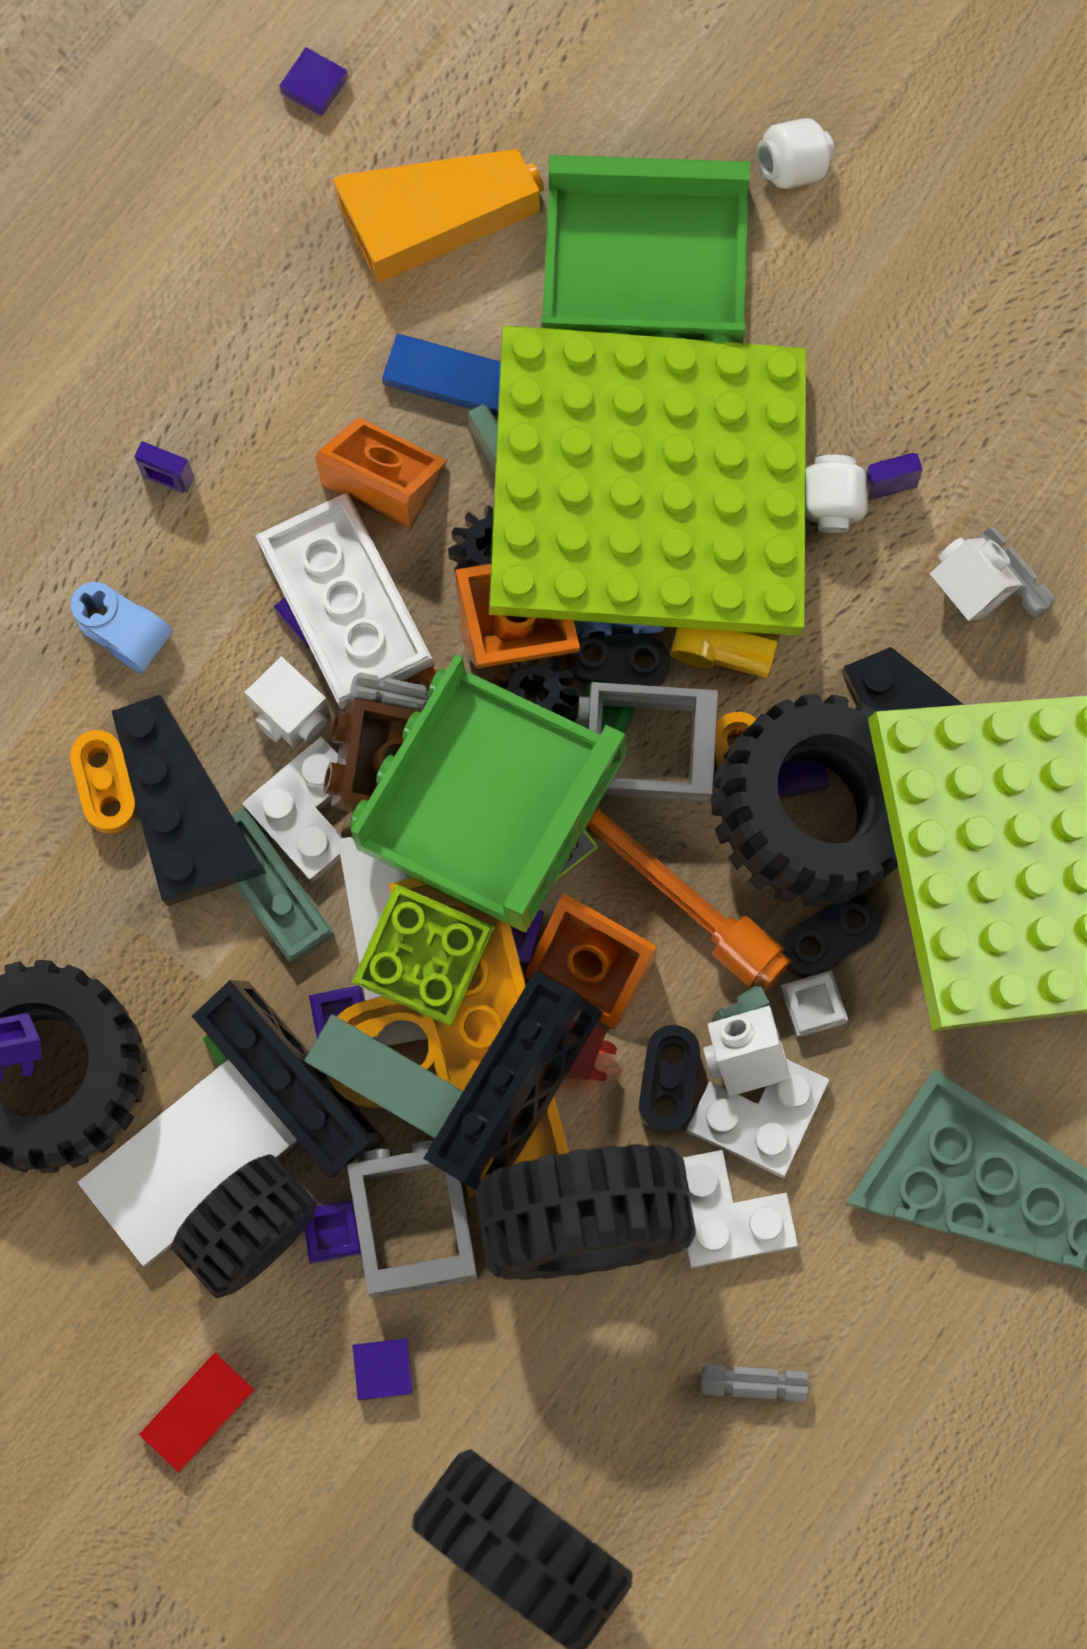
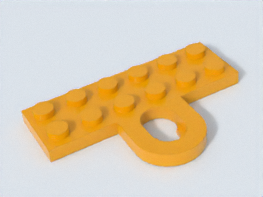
(460, 1048)

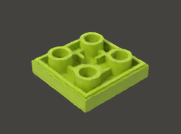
(423, 955)

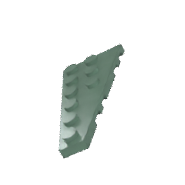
(978, 1178)

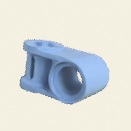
(125, 630)

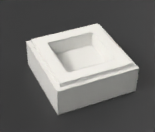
(813, 1004)

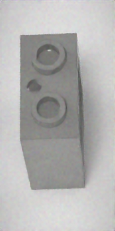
(702, 739)
(417, 1275)

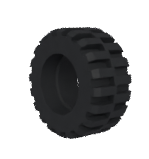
(762, 831)
(110, 1079)
(585, 1211)
(522, 1551)

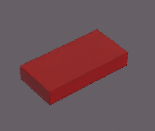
(197, 1412)

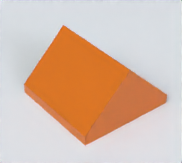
(380, 471)
(505, 639)
(593, 958)

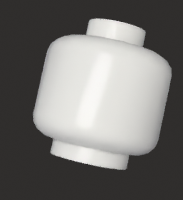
(795, 153)
(835, 493)

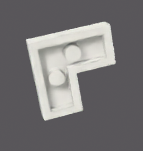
(290, 814)
(761, 1132)
(731, 1229)

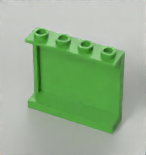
(647, 247)
(486, 795)

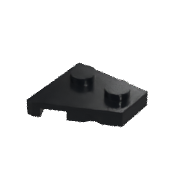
(893, 683)

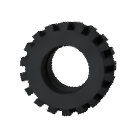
(243, 1225)

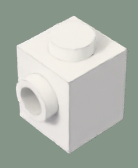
(975, 576)
(287, 704)
(746, 1051)

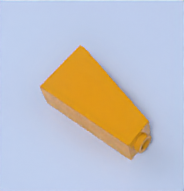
(435, 206)

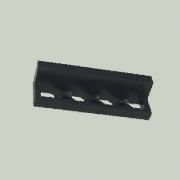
(275, 1068)
(511, 1081)

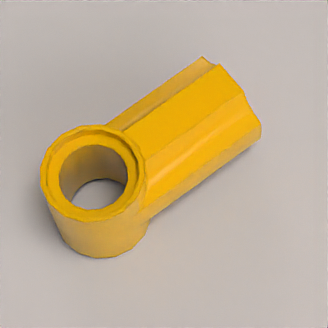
(730, 649)

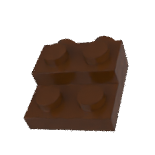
(366, 738)

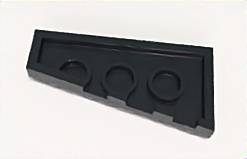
(183, 817)

